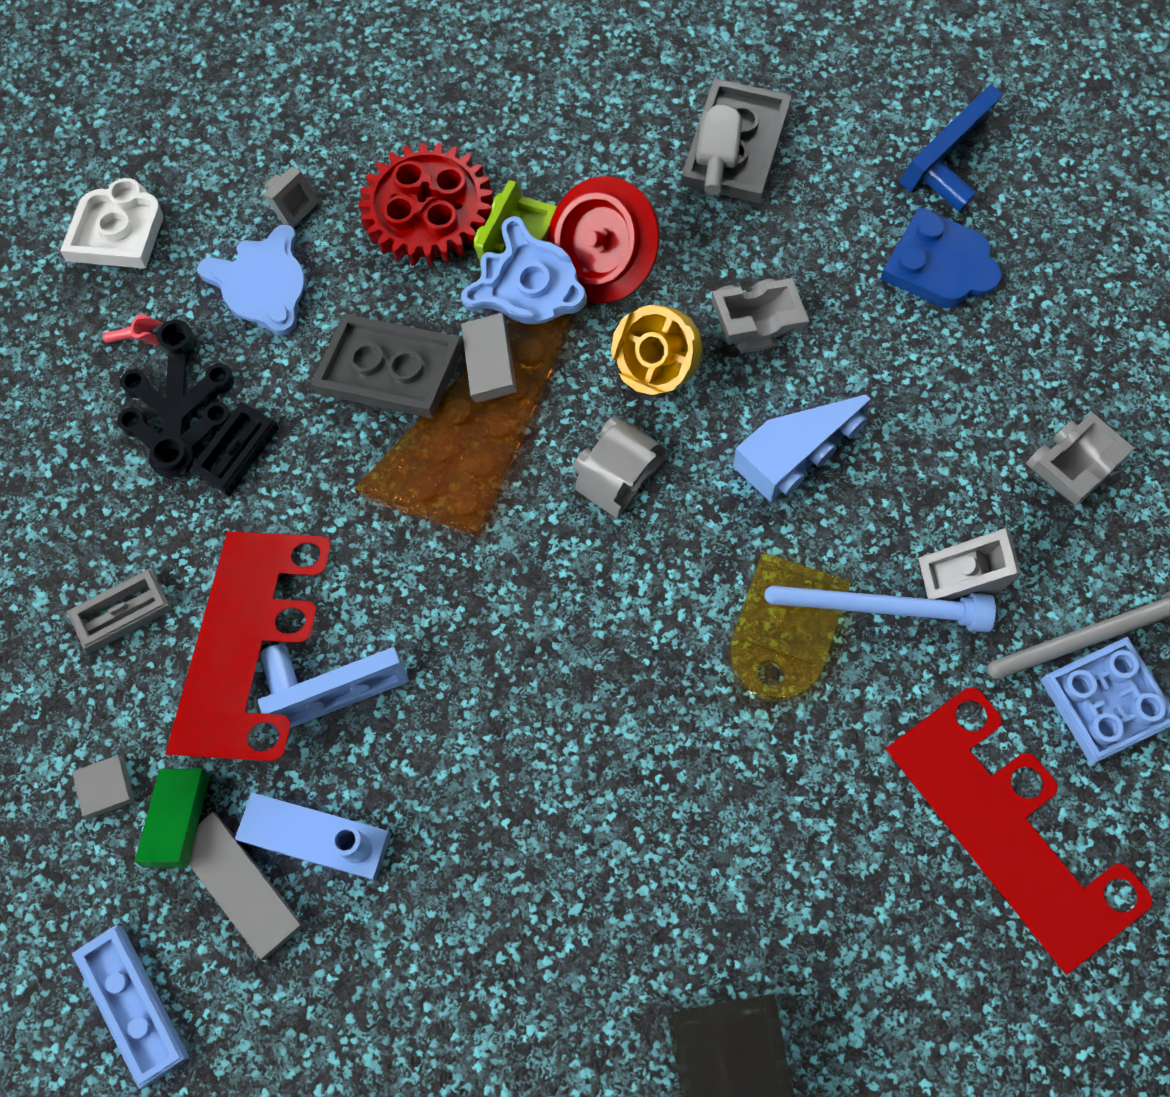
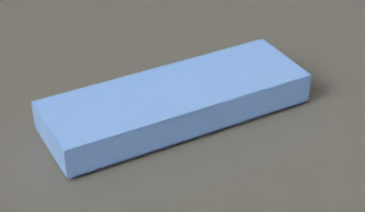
(130, 1006)

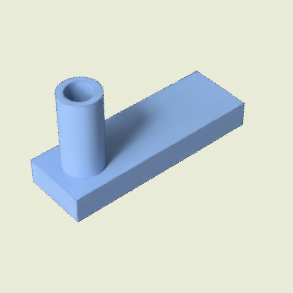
(327, 691)
(313, 836)

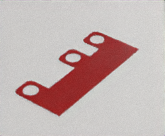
(227, 649)
(995, 832)

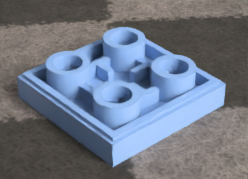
(1108, 700)

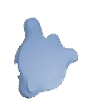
(527, 281)
(262, 282)

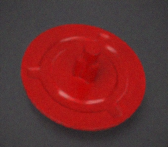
(608, 235)

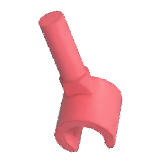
(140, 329)

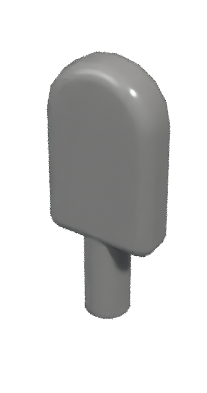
(718, 144)

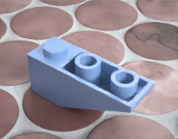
(790, 444)

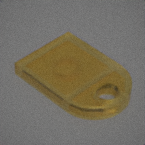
(783, 635)

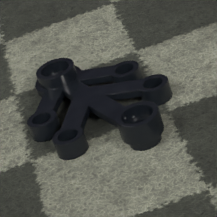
(176, 405)

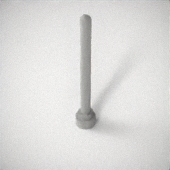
(1080, 638)

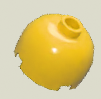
(656, 349)

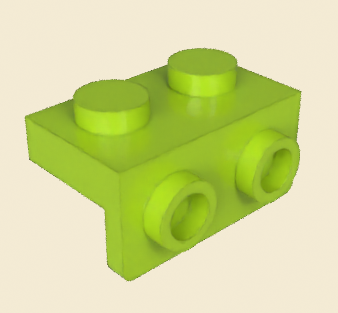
(510, 203)

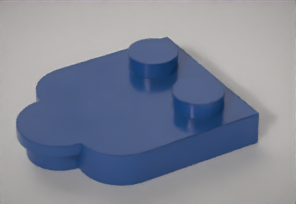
(942, 261)

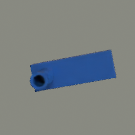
(929, 164)

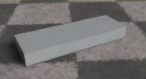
(241, 888)

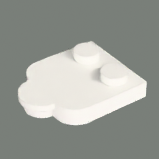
(114, 226)

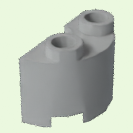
(759, 315)
(1080, 458)
(617, 465)

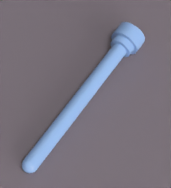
(974, 612)

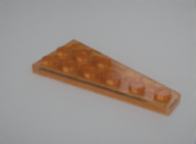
(458, 461)

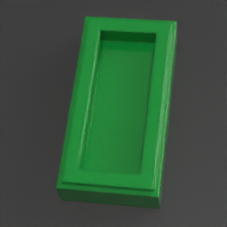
(172, 818)

